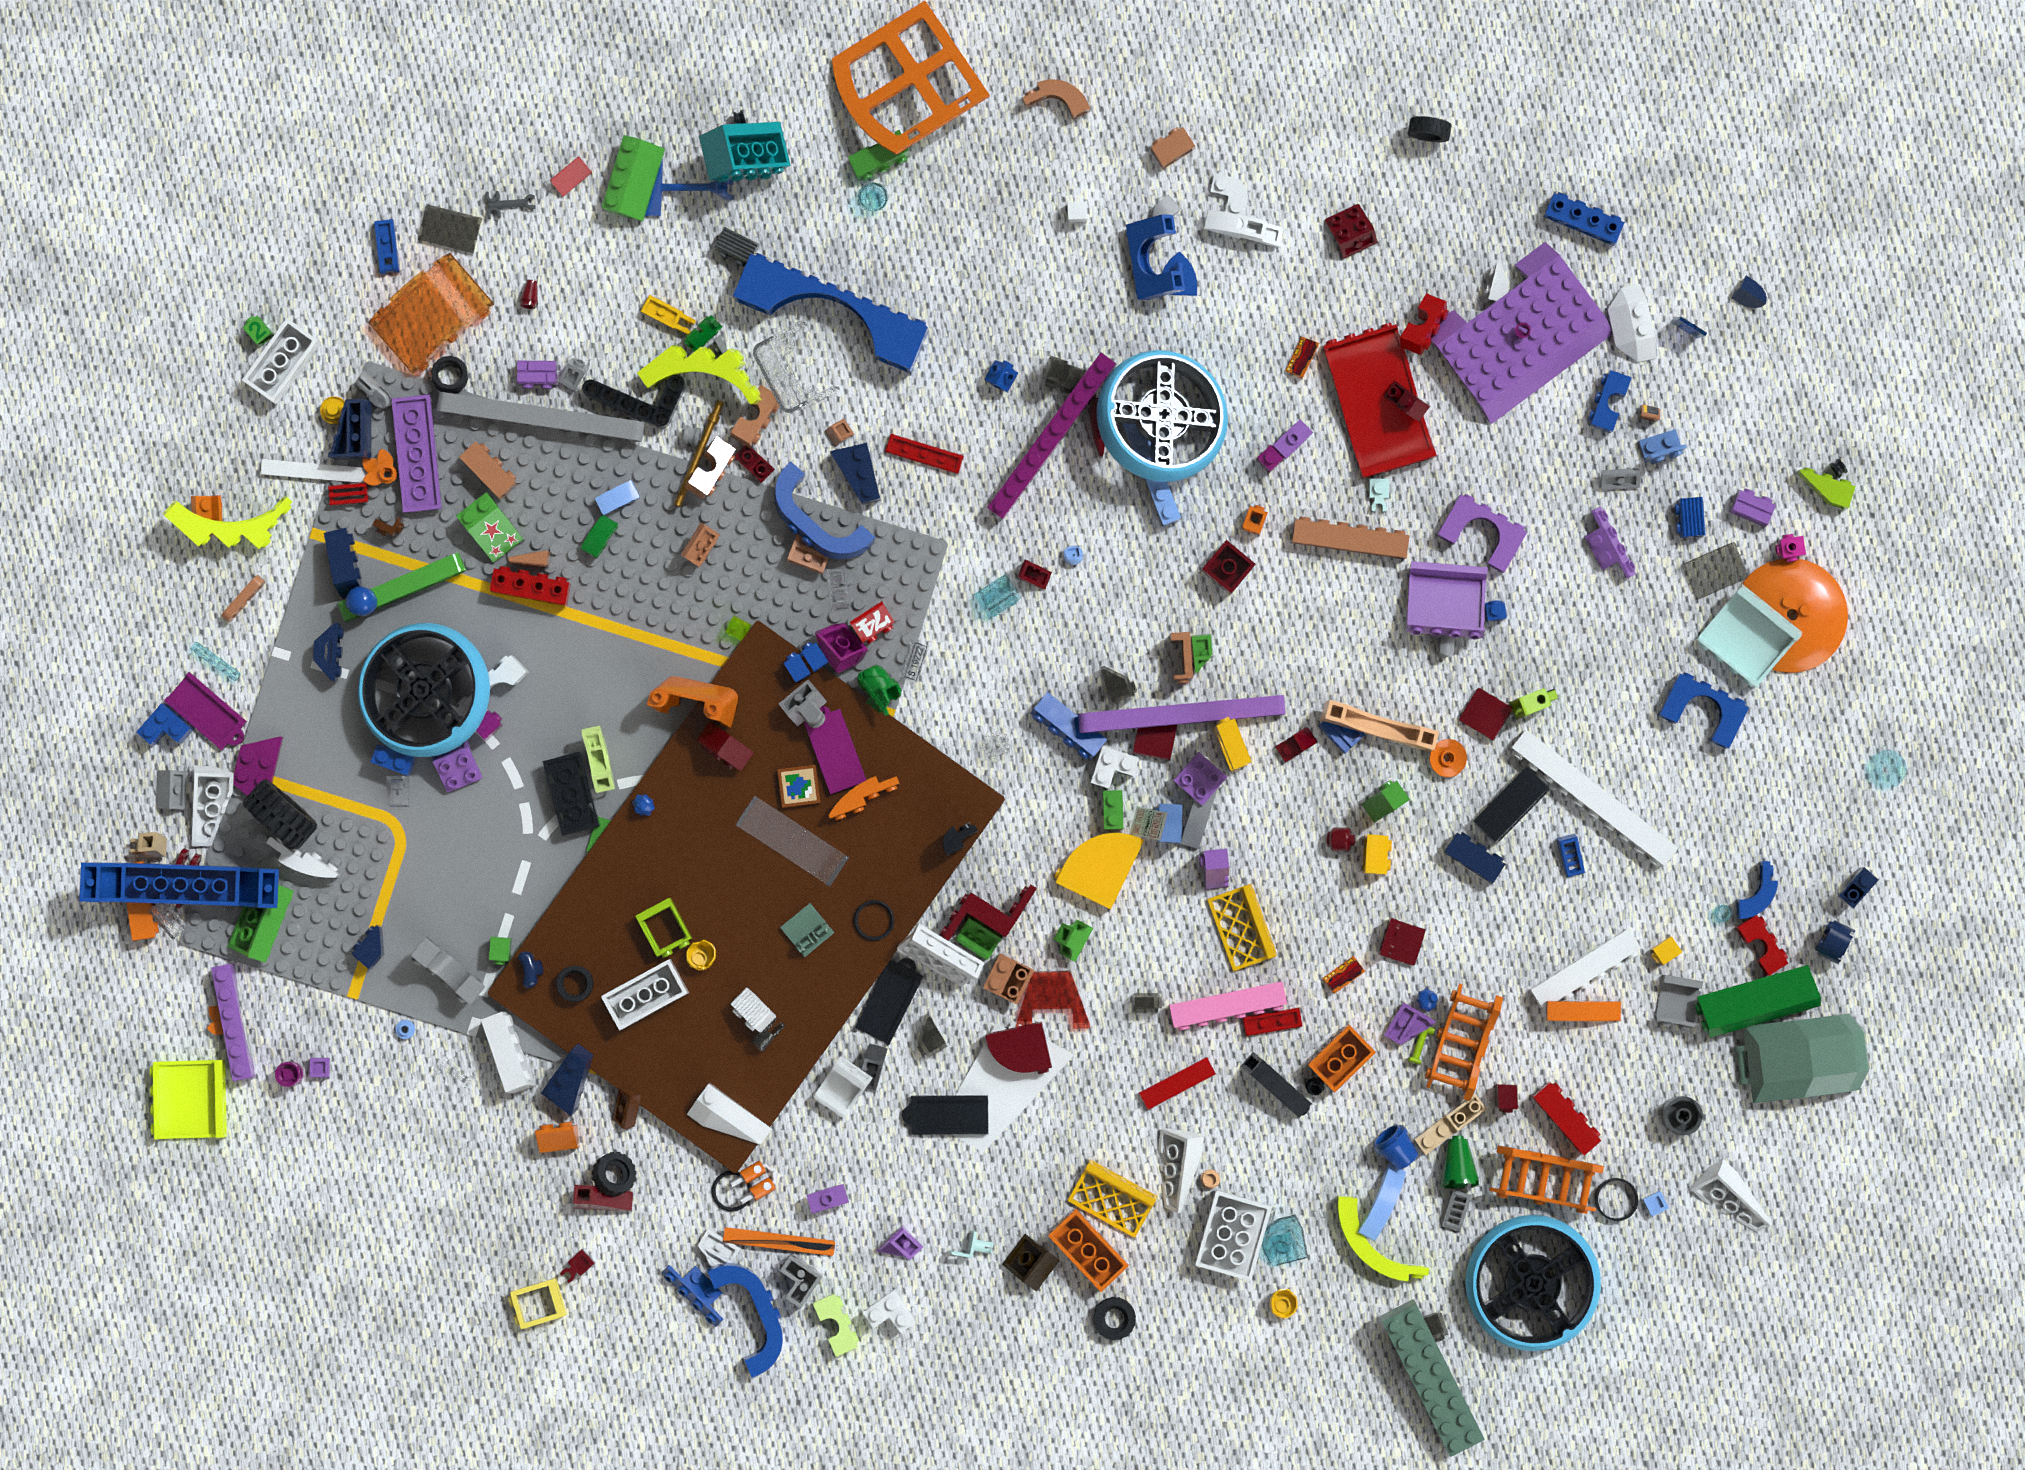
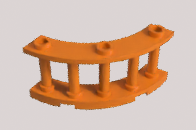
(1479, 1046)
(1546, 1162)

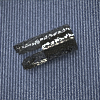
(764, 1039)

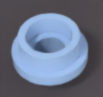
(411, 1029)

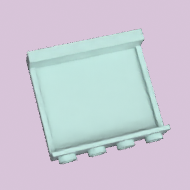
(1749, 636)

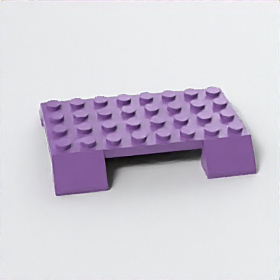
(1507, 369)

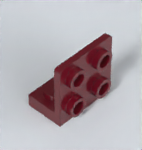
(1351, 230)
(1401, 941)

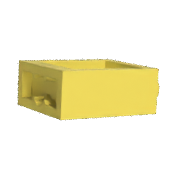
(556, 1297)

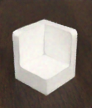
(1077, 212)

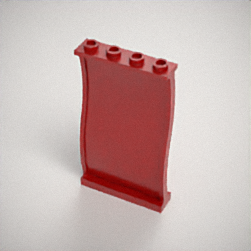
(1378, 429)

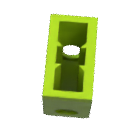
(1533, 702)

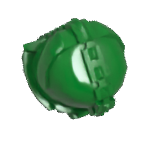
(879, 688)

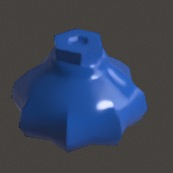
(643, 805)
(1427, 999)

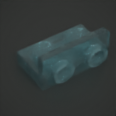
(997, 596)

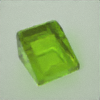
(737, 628)

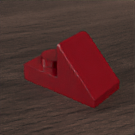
(1296, 744)

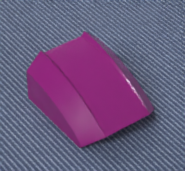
(841, 646)

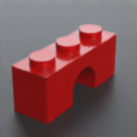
(1418, 337)
(1773, 957)

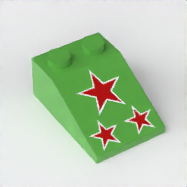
(490, 527)

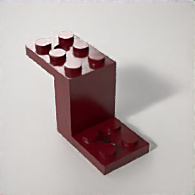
(987, 913)

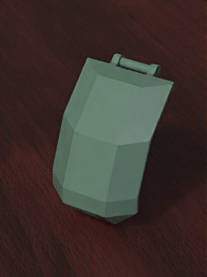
(1804, 1058)

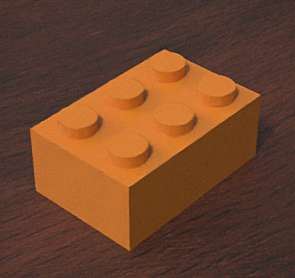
(1341, 1058)

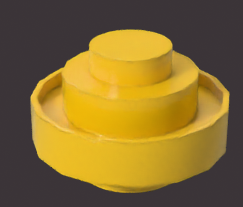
(331, 409)

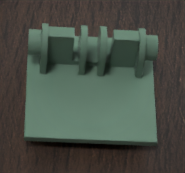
(807, 930)

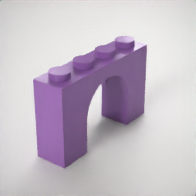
(1509, 535)

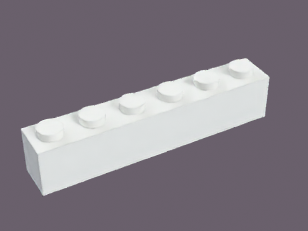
(1586, 968)

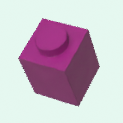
(1270, 459)
(489, 725)

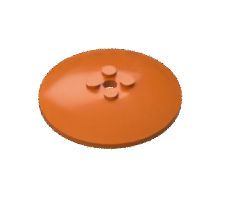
(1818, 605)

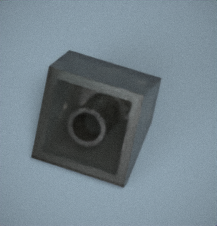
(1117, 685)

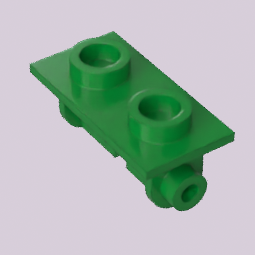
(709, 328)

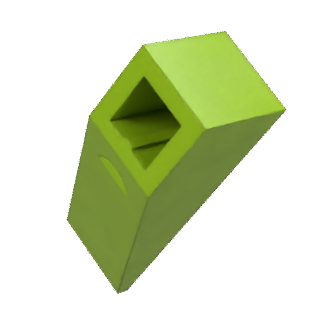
(1831, 491)

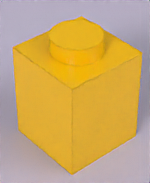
(1665, 951)

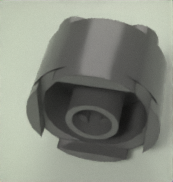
(1692, 1118)

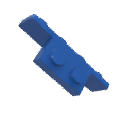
(697, 1290)

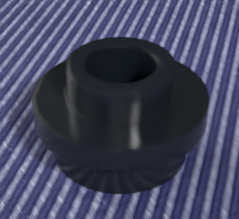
(1314, 1086)

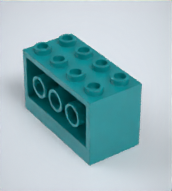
(744, 151)

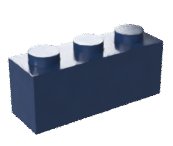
(1475, 857)

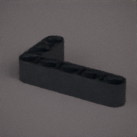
(636, 404)

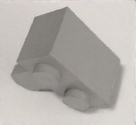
(804, 705)

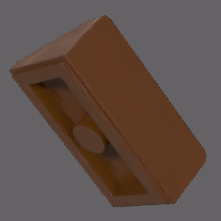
(626, 1108)

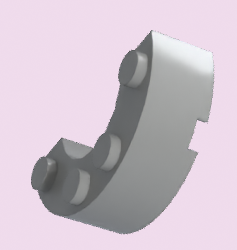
(449, 969)

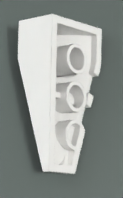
(210, 797)
(725, 1115)

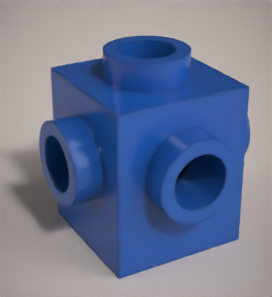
(1001, 375)

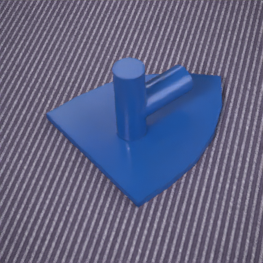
(1181, 263)

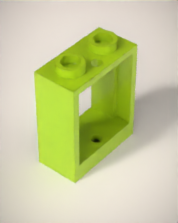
(655, 910)

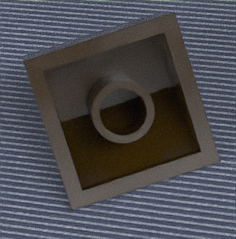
(1030, 1262)

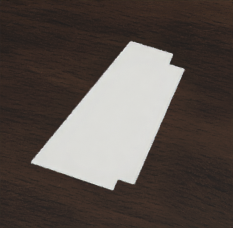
(1006, 1089)

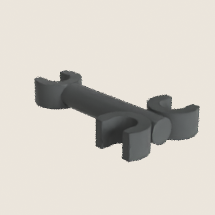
(494, 204)

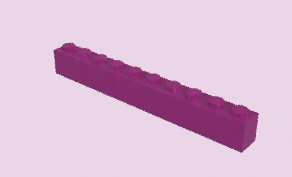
(1052, 435)

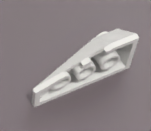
(1180, 1158)
(1726, 1189)

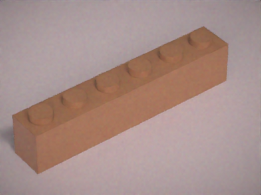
(1350, 539)

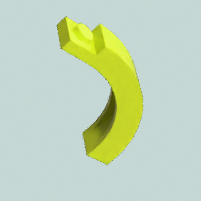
(1350, 1225)

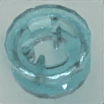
(1725, 908)

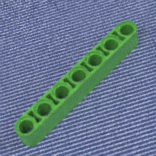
(411, 583)

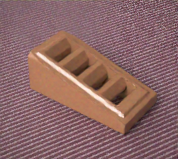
(538, 559)

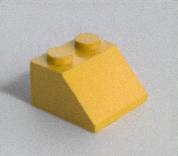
(1376, 854)

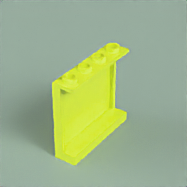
(188, 1099)

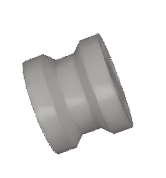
(691, 436)

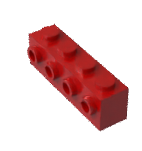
(529, 586)
(1565, 1117)

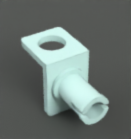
(974, 1245)

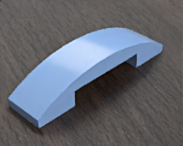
(1383, 1202)

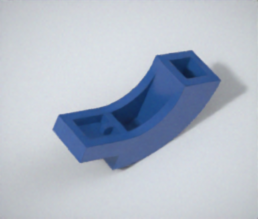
(1763, 896)

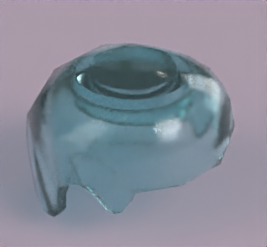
(873, 196)

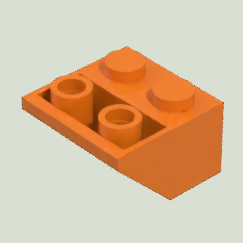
(557, 1138)

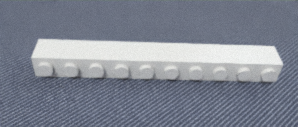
(1594, 798)

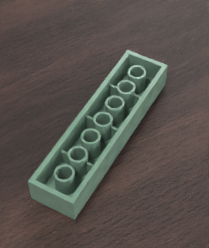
(1432, 1378)

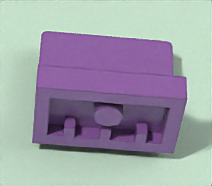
(457, 767)
(1200, 778)

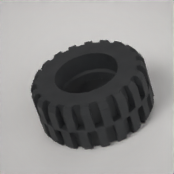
(280, 814)

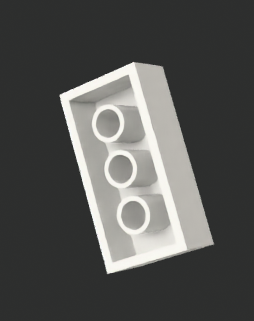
(281, 361)
(645, 994)

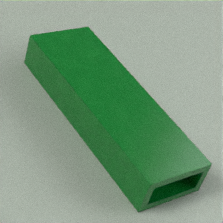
(1758, 1001)

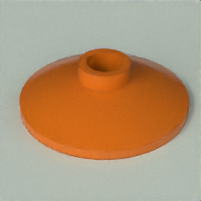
(1456, 761)

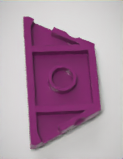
(256, 763)

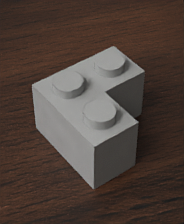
(805, 1280)

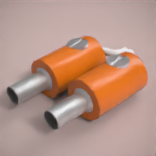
(760, 1189)

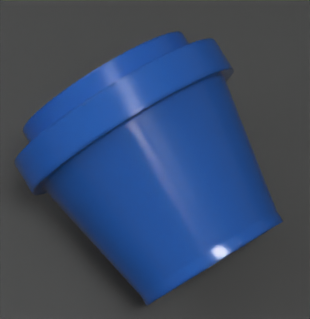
(1396, 1146)

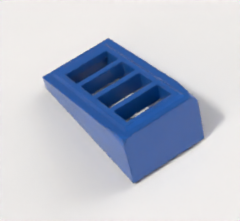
(1567, 839)

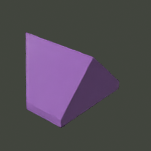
(901, 1244)

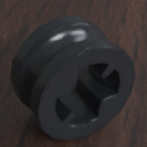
(739, 117)
(1838, 468)

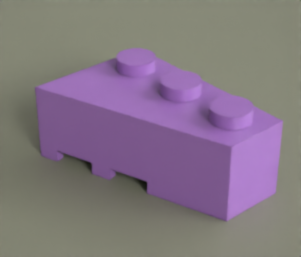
(1215, 868)

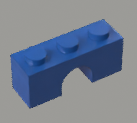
(1613, 384)

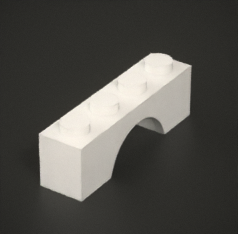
(509, 671)

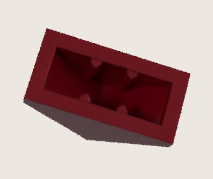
(1034, 574)

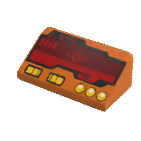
(1302, 357)
(1343, 974)

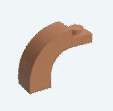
(1062, 91)

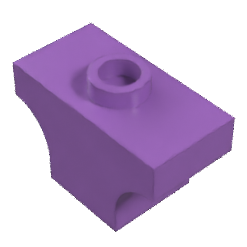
(1293, 439)
(827, 1198)

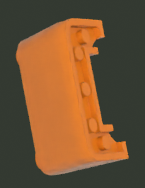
(718, 700)

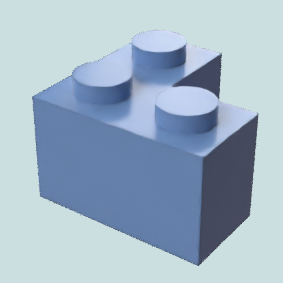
(1173, 825)

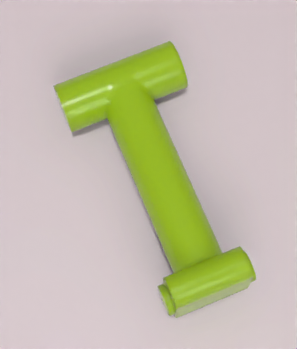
(1419, 1046)

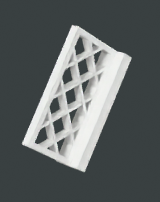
(948, 956)

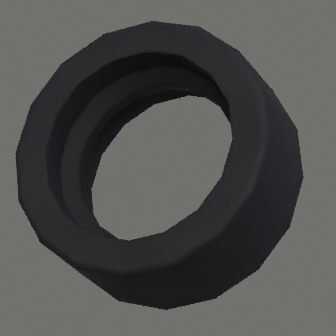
(449, 361)
(560, 983)

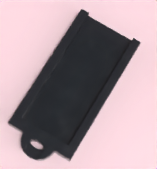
(890, 1000)
(947, 1114)

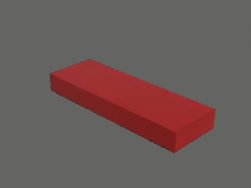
(1272, 1021)

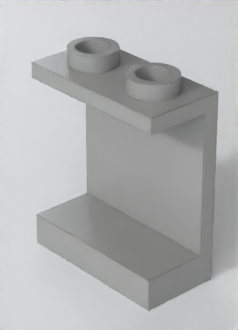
(1677, 1001)

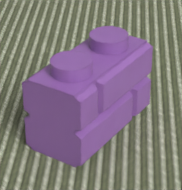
(536, 373)
(1752, 507)

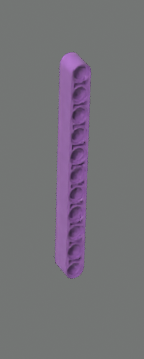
(1181, 714)

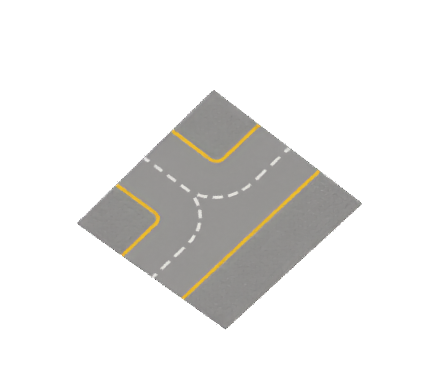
(640, 612)

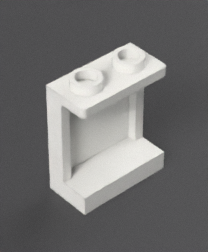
(842, 1087)

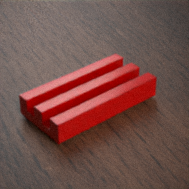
(343, 494)

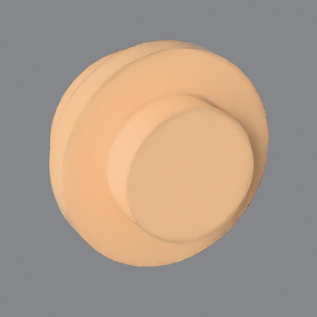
(1210, 1179)

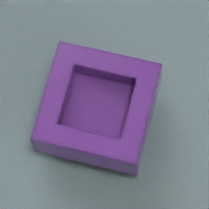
(319, 1067)

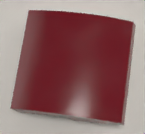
(1486, 714)
(1155, 741)

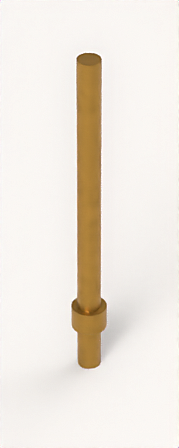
(713, 420)

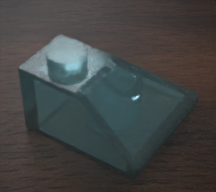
(1284, 1241)

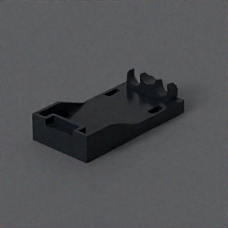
(571, 793)

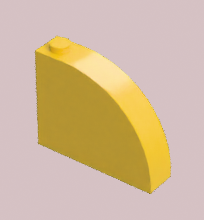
(1100, 867)

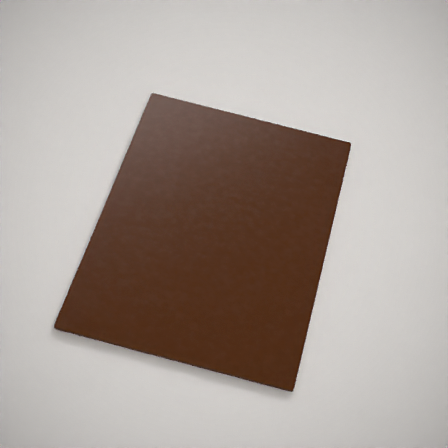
(740, 896)

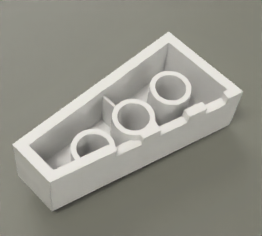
(507, 1053)

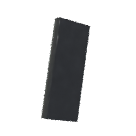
(1511, 805)

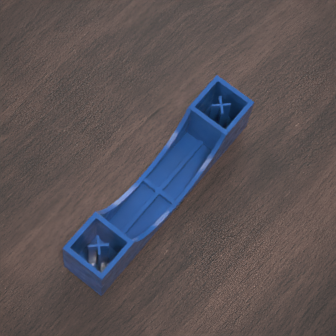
(771, 285)

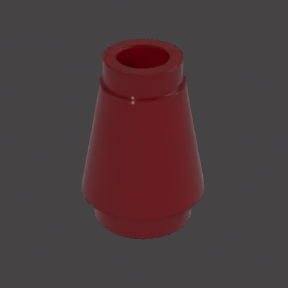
(529, 296)

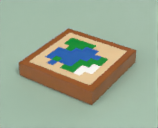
(798, 786)

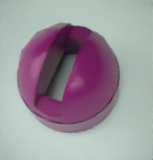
(1520, 333)

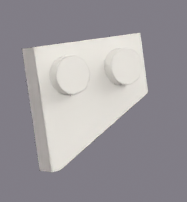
(716, 1250)

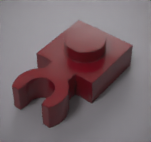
(579, 1264)

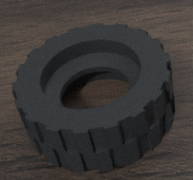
(1429, 129)
(628, 1172)
(1129, 1318)

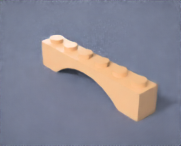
(1395, 731)

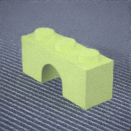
(845, 1339)

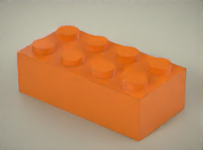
(1088, 1250)

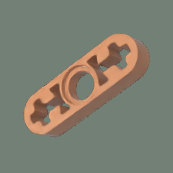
(241, 600)

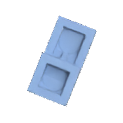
(617, 497)

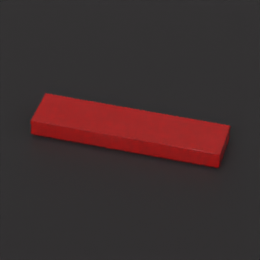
(924, 454)
(1177, 1083)

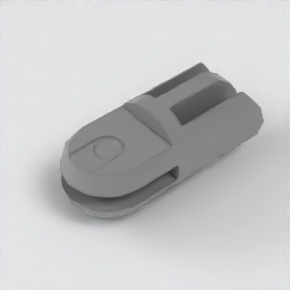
(373, 390)
(1445, 646)

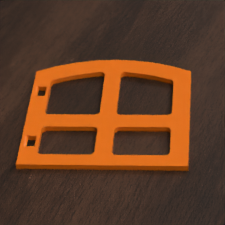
(914, 74)

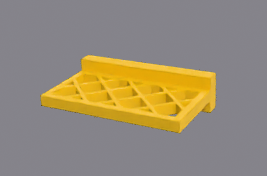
(1258, 922)
(1116, 1182)

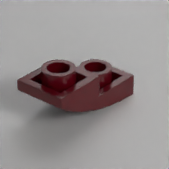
(754, 463)

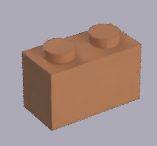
(1172, 147)

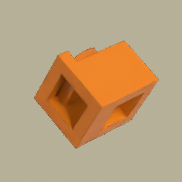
(1251, 527)

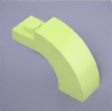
(598, 759)

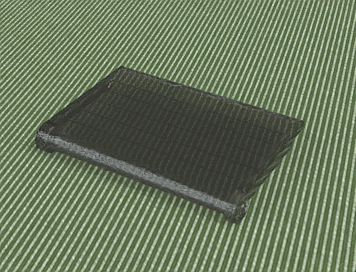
(449, 229)
(1715, 570)

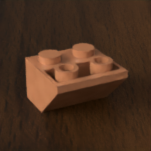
(1008, 978)

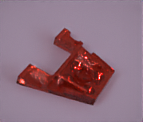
(1053, 991)

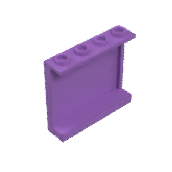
(1446, 600)

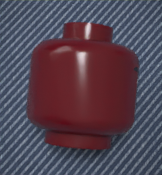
(1340, 839)

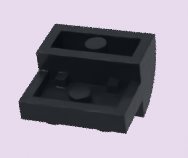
(953, 840)

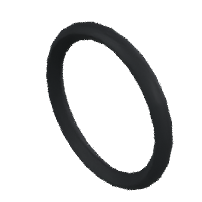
(891, 920)
(715, 1197)

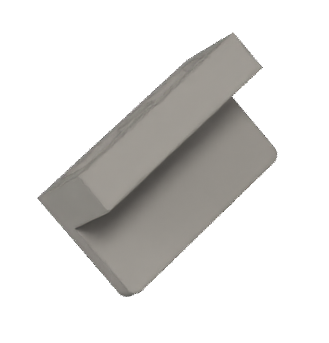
(171, 789)

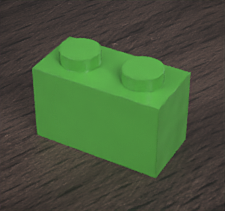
(1113, 810)

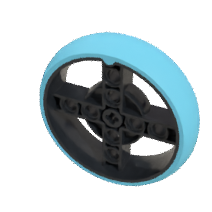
(458, 729)
(1487, 1312)

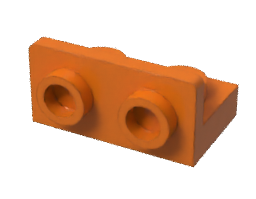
(207, 507)

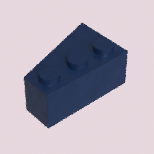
(353, 432)
(858, 470)
(343, 561)
(569, 1080)

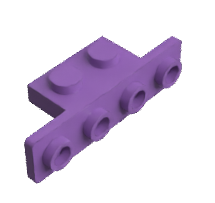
(1607, 546)

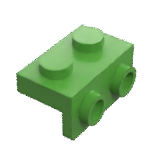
(979, 938)

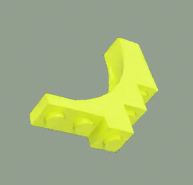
(674, 362)
(229, 533)

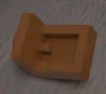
(384, 528)

